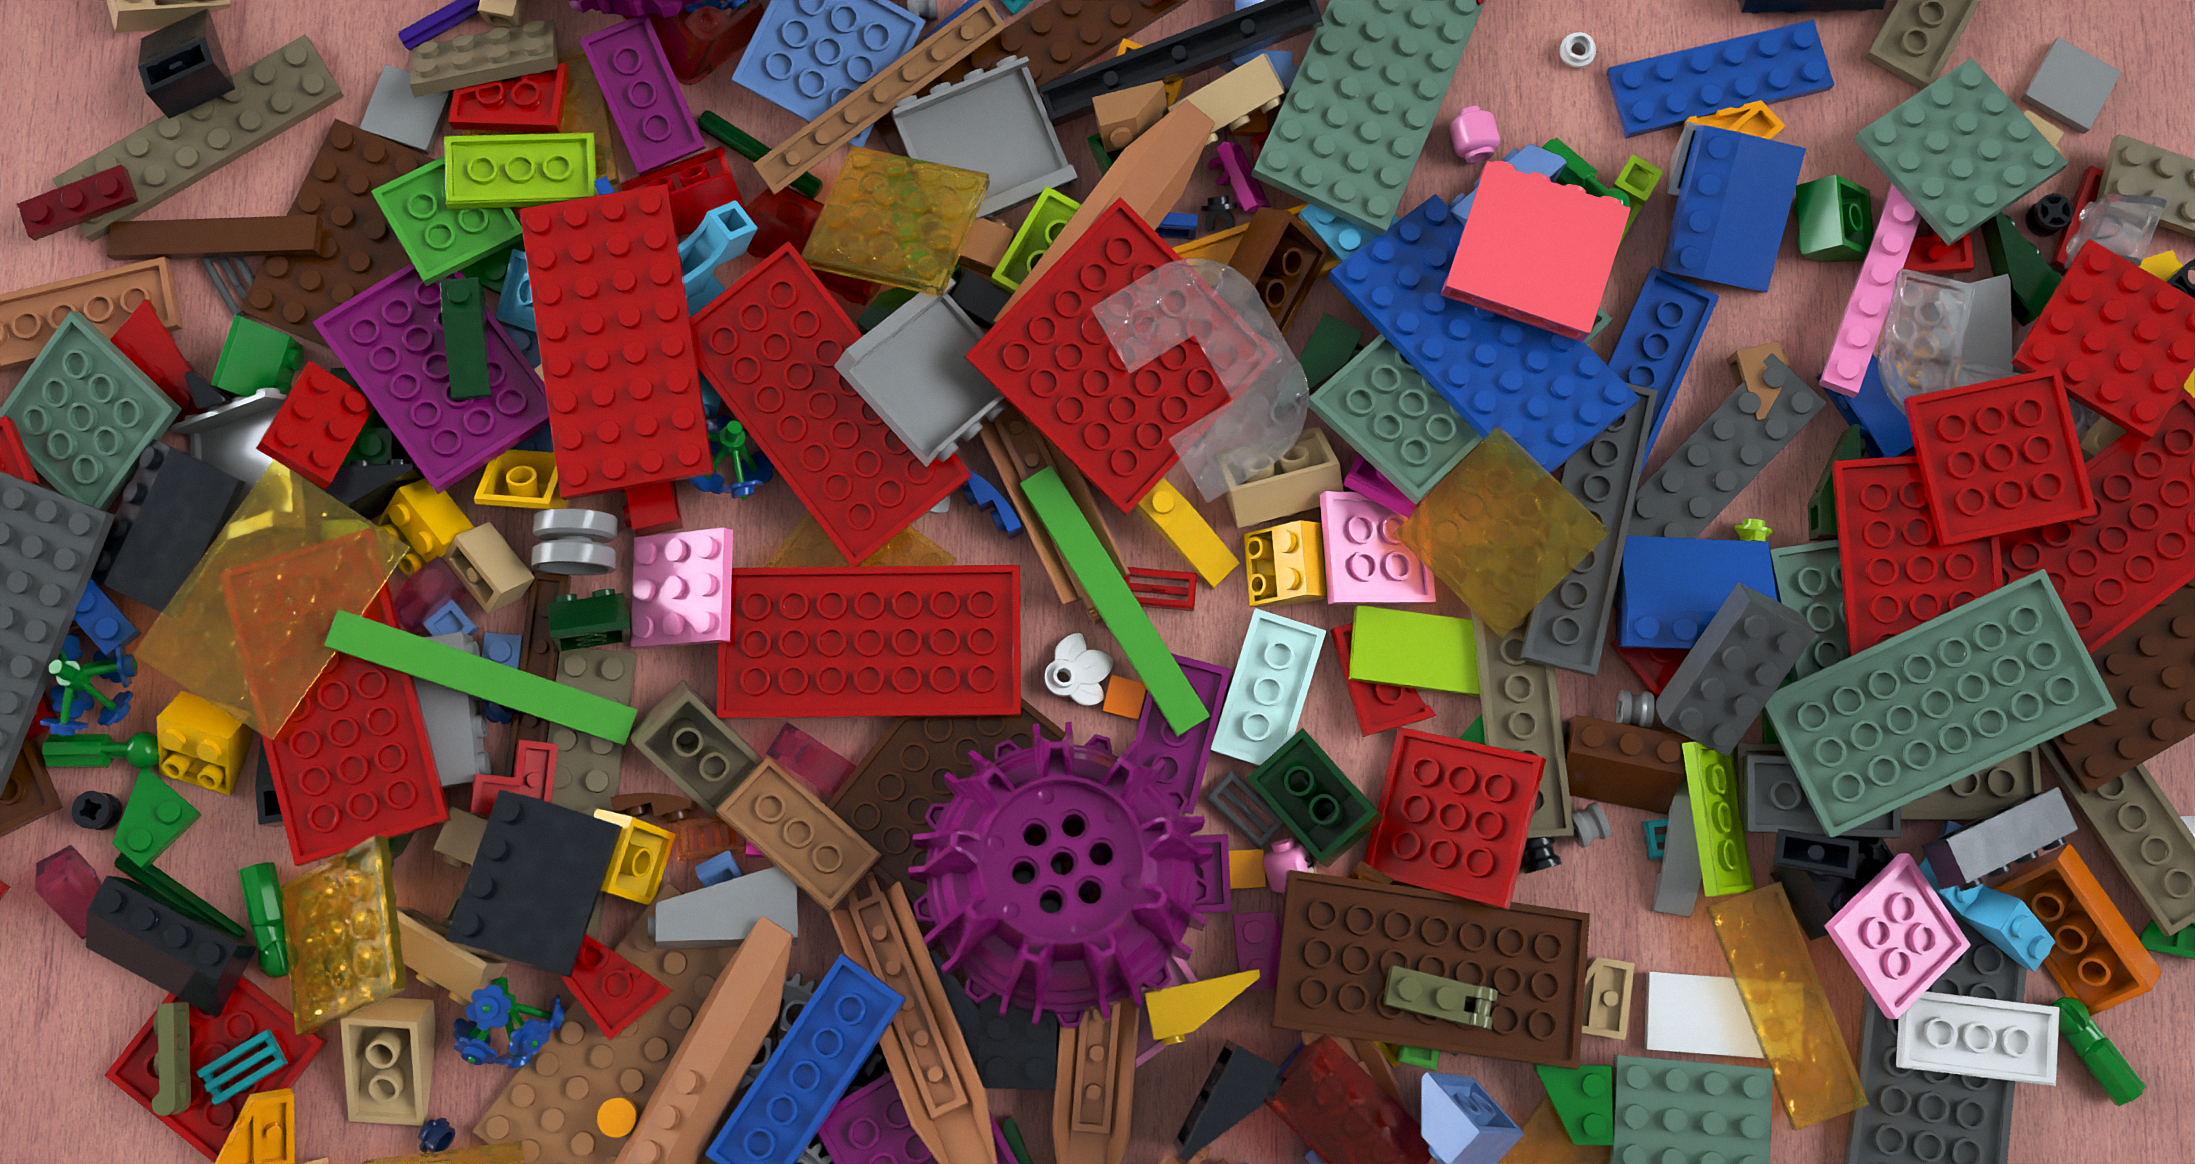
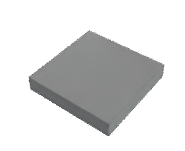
(2071, 85)
(401, 116)

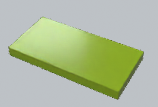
(518, 169)
(1413, 651)
(1717, 821)

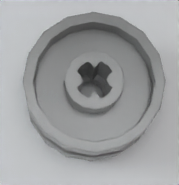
(574, 542)

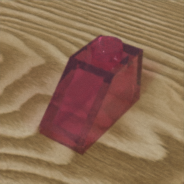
(427, 593)
(810, 759)
(67, 886)

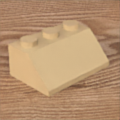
(1288, 484)
(442, 962)

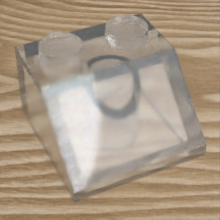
(2119, 224)

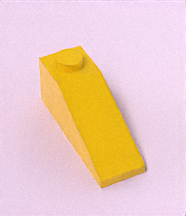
(1186, 532)
(1189, 1005)

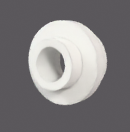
(1584, 43)

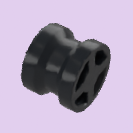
(2058, 212)
(105, 814)
(1540, 855)

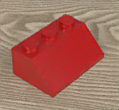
(695, 187)

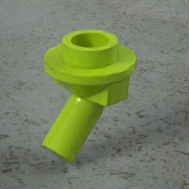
(1753, 530)

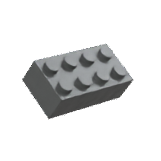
(1733, 669)

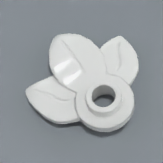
(1083, 668)

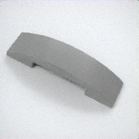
(1681, 868)

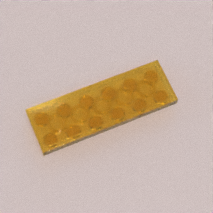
(1787, 1006)

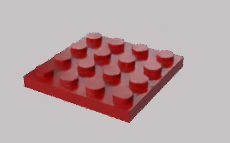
(2117, 339)
(1999, 457)
(1455, 816)
(242, 1018)

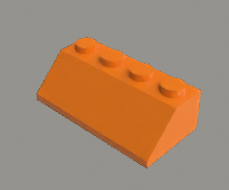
(2094, 948)

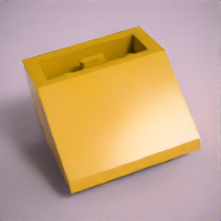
(423, 523)
(1286, 564)
(201, 743)

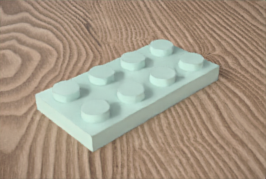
(1267, 687)

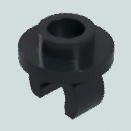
(1219, 206)

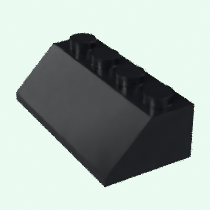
(166, 944)

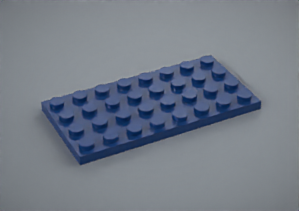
(1488, 367)

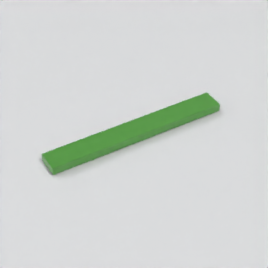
(1114, 601)
(480, 677)

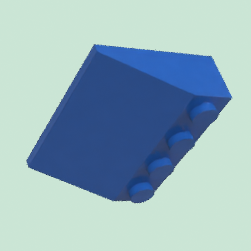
(1732, 208)
(1678, 585)

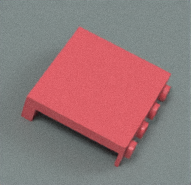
(1536, 250)

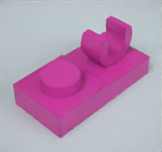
(1237, 172)

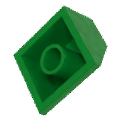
(1833, 219)
(256, 359)

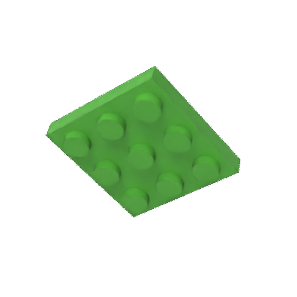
(438, 237)

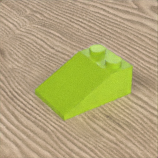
(1034, 238)

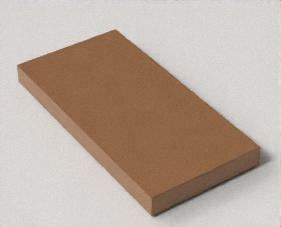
(798, 834)

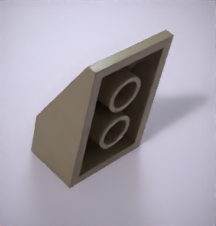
(695, 747)

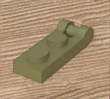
(1438, 997)
(172, 1059)

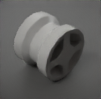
(923, 8)
(1635, 709)
(1590, 825)

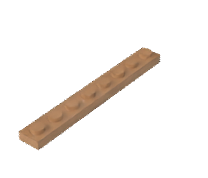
(879, 96)

